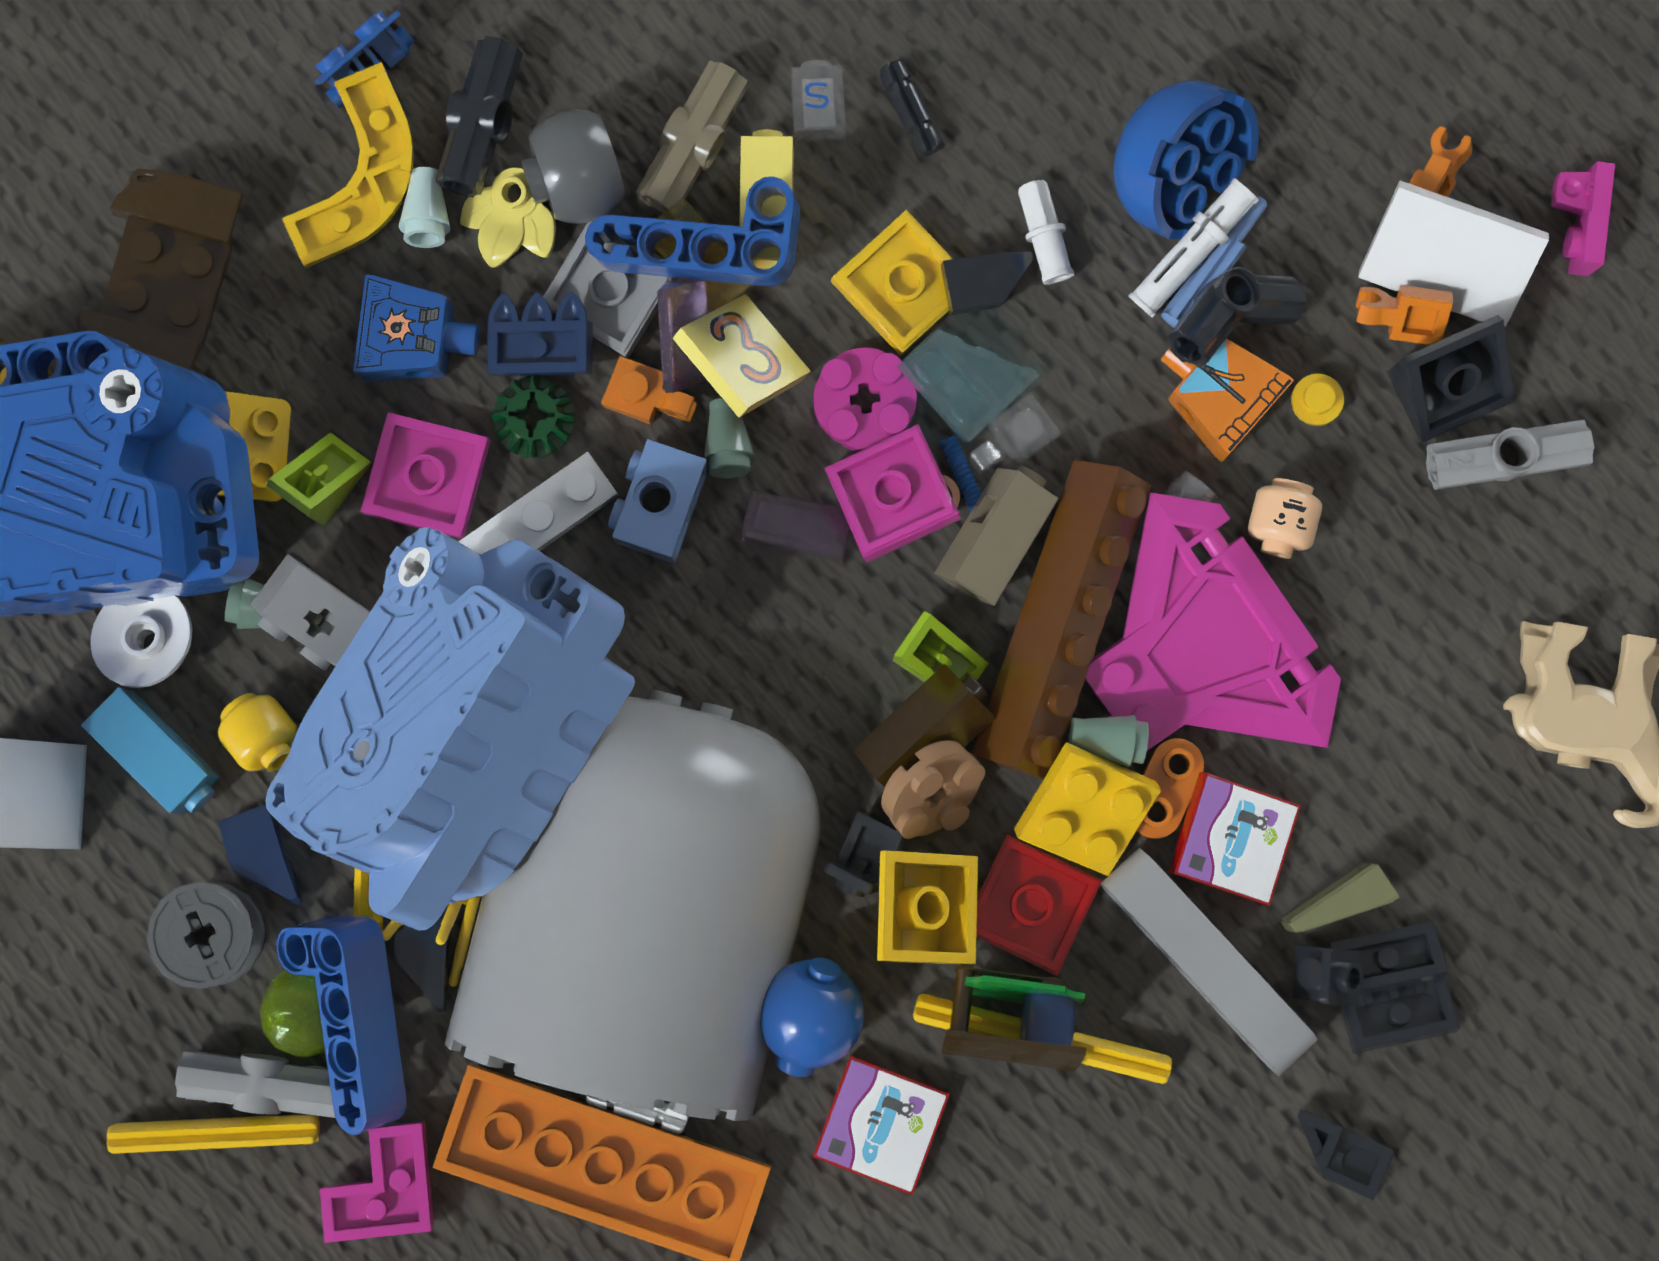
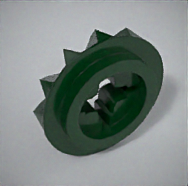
(549, 433)

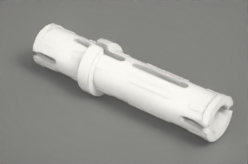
(1194, 247)

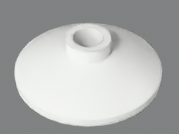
(120, 638)

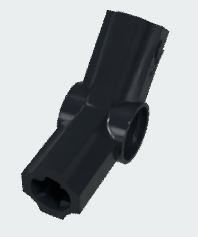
(1229, 300)

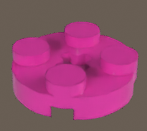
(840, 381)

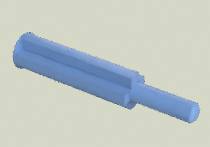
(1213, 265)

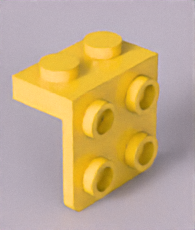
(265, 427)

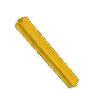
(213, 1133)

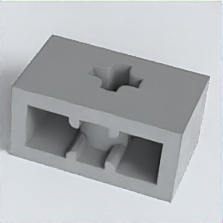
(291, 595)

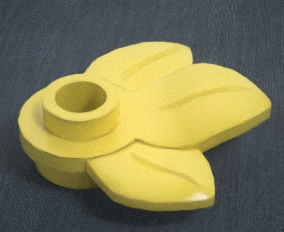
(506, 224)

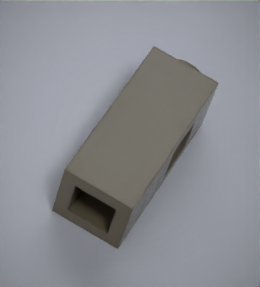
(997, 534)

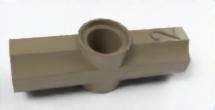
(692, 136)

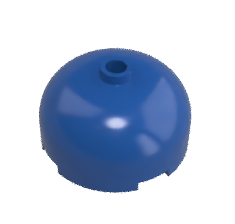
(1176, 146)

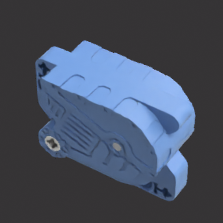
(453, 722)

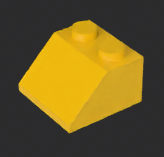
(927, 908)

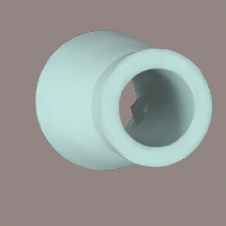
(424, 210)

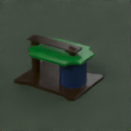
(1045, 1019)

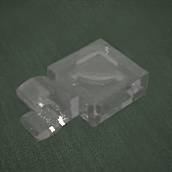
(1018, 433)

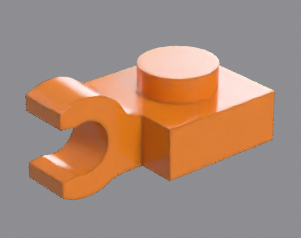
(1443, 164)
(1412, 317)
(639, 393)

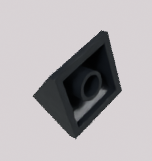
(1455, 379)

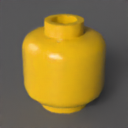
(257, 732)

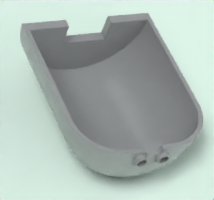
(648, 917)

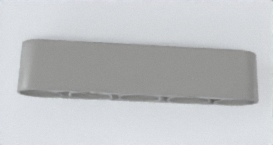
(1209, 961)

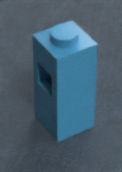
(152, 752)

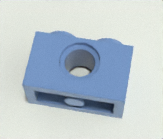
(664, 531)

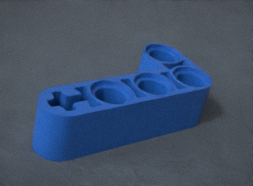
(695, 238)
(355, 1015)

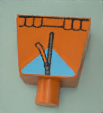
(1225, 395)

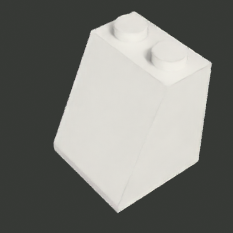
(41, 794)

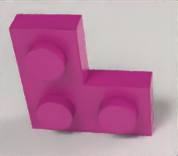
(397, 1197)

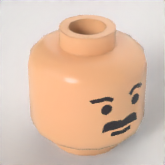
(1285, 517)

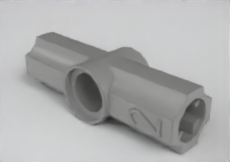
(1538, 449)
(255, 1083)

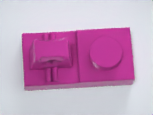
(1590, 198)

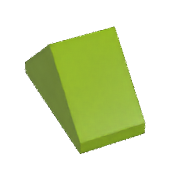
(320, 478)
(931, 646)

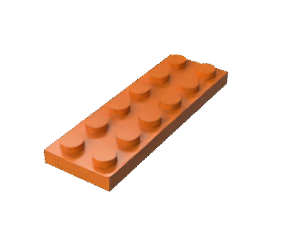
(601, 1166)

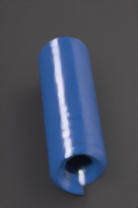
(961, 471)

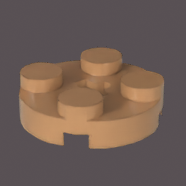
(933, 790)

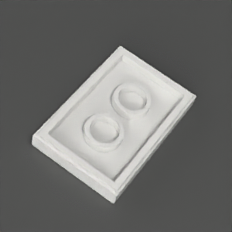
(1454, 249)

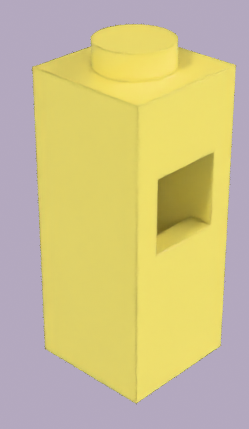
(766, 155)

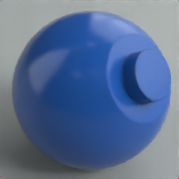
(811, 1016)

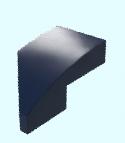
(258, 853)

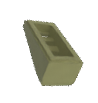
(1352, 894)

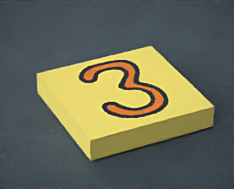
(741, 355)

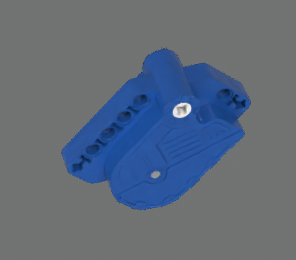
(116, 479)

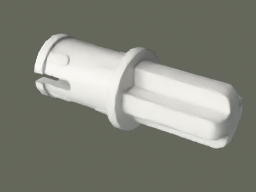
(1045, 232)

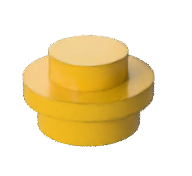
(1317, 399)

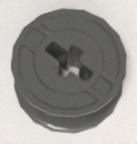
(182, 917)

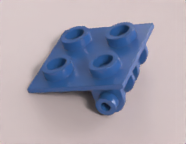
(375, 33)

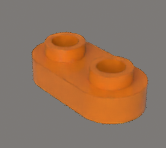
(1175, 789)

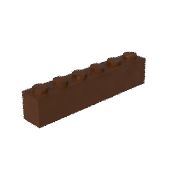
(1062, 618)

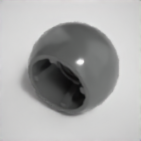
(573, 167)

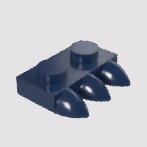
(537, 342)

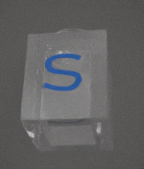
(818, 102)

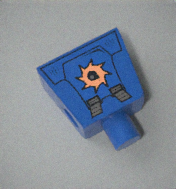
(408, 333)

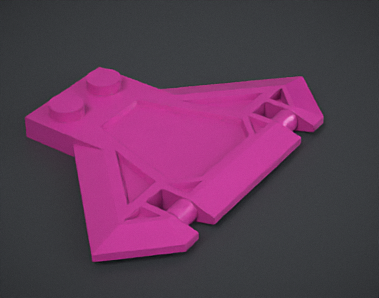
(1211, 639)

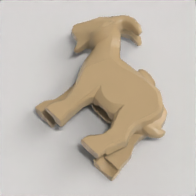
(1589, 720)

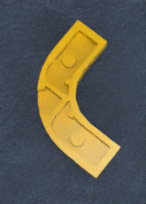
(380, 176)

